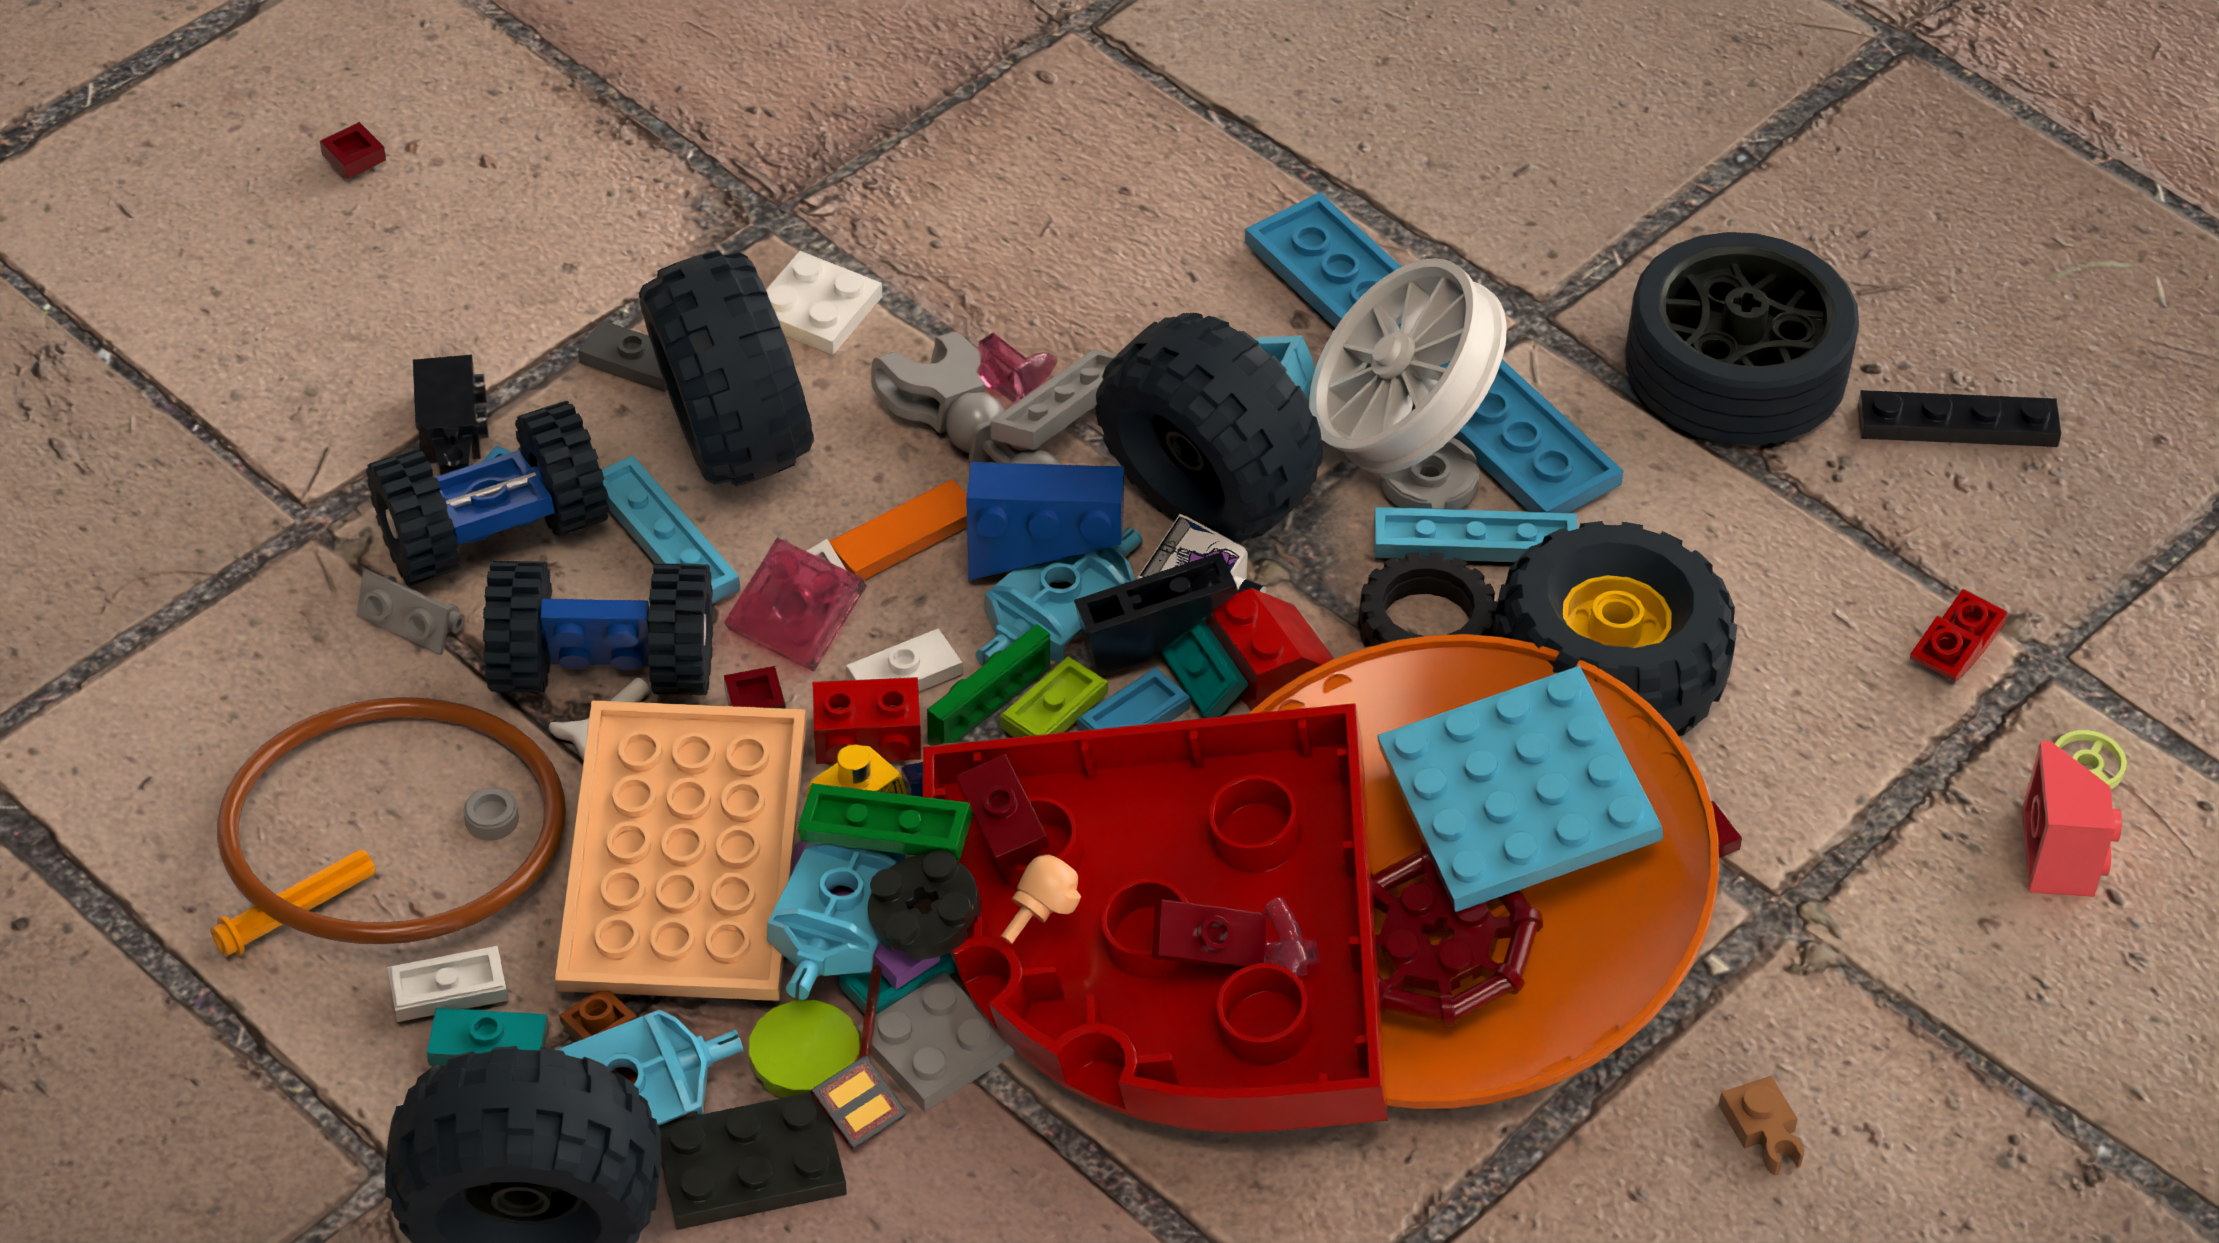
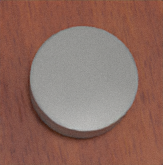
(491, 814)

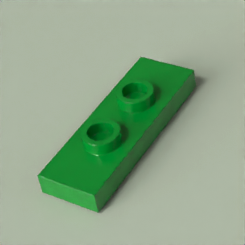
(989, 687)

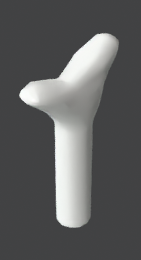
(577, 730)

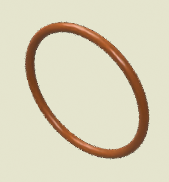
(395, 931)

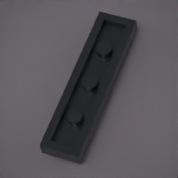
(1959, 418)

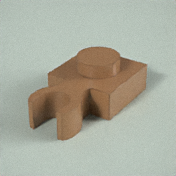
(1763, 1117)

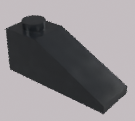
(1149, 613)

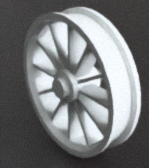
(1441, 321)

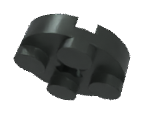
(916, 879)

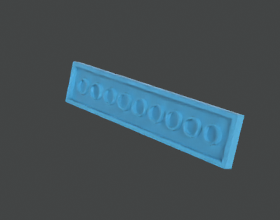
(1513, 430)

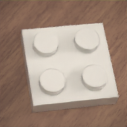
(821, 301)

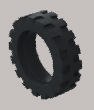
(1424, 576)

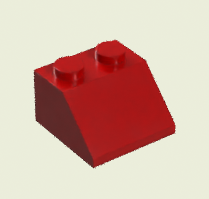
(1266, 642)

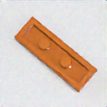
(903, 530)

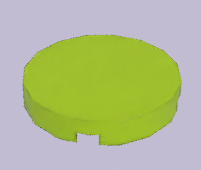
(801, 1046)

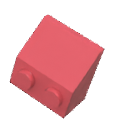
(2067, 825)

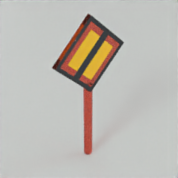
(858, 1096)

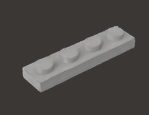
(1052, 404)

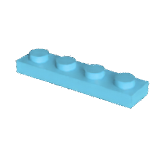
(661, 525)
(1463, 533)

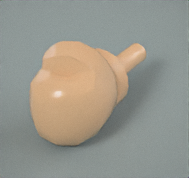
(1044, 888)

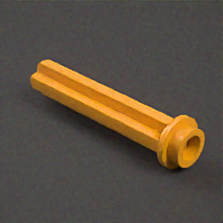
(234, 933)

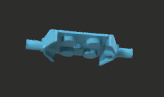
(1028, 600)
(824, 930)
(665, 1057)

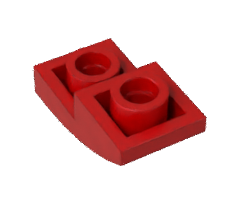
(1960, 636)

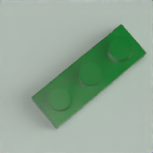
(884, 821)

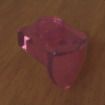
(1010, 371)

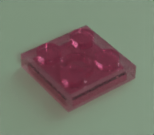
(795, 604)

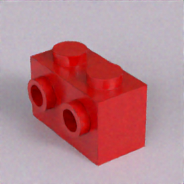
(862, 715)

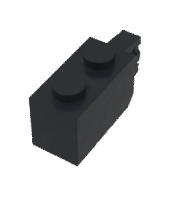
(448, 410)

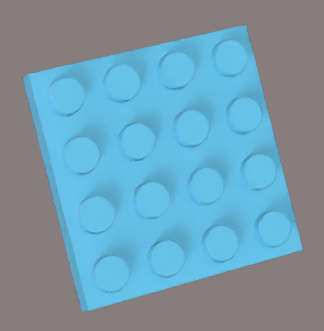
(1519, 788)

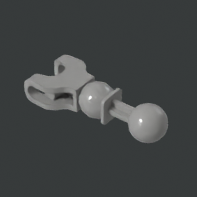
(949, 399)

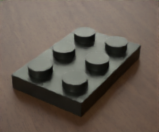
(750, 1160)

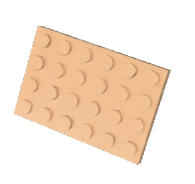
(681, 850)

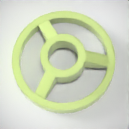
(2093, 756)

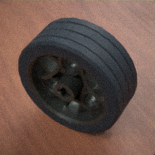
(1741, 338)

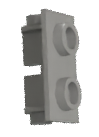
(407, 611)

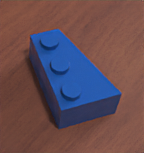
(1040, 513)

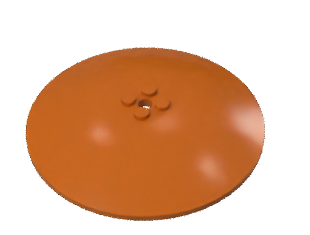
(1611, 932)

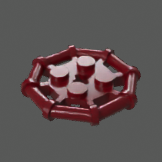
(1442, 966)

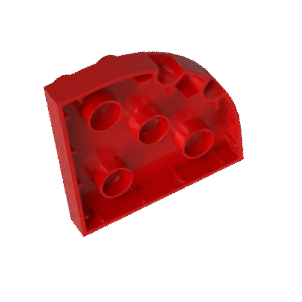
(1202, 818)

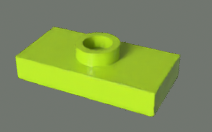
(1055, 701)

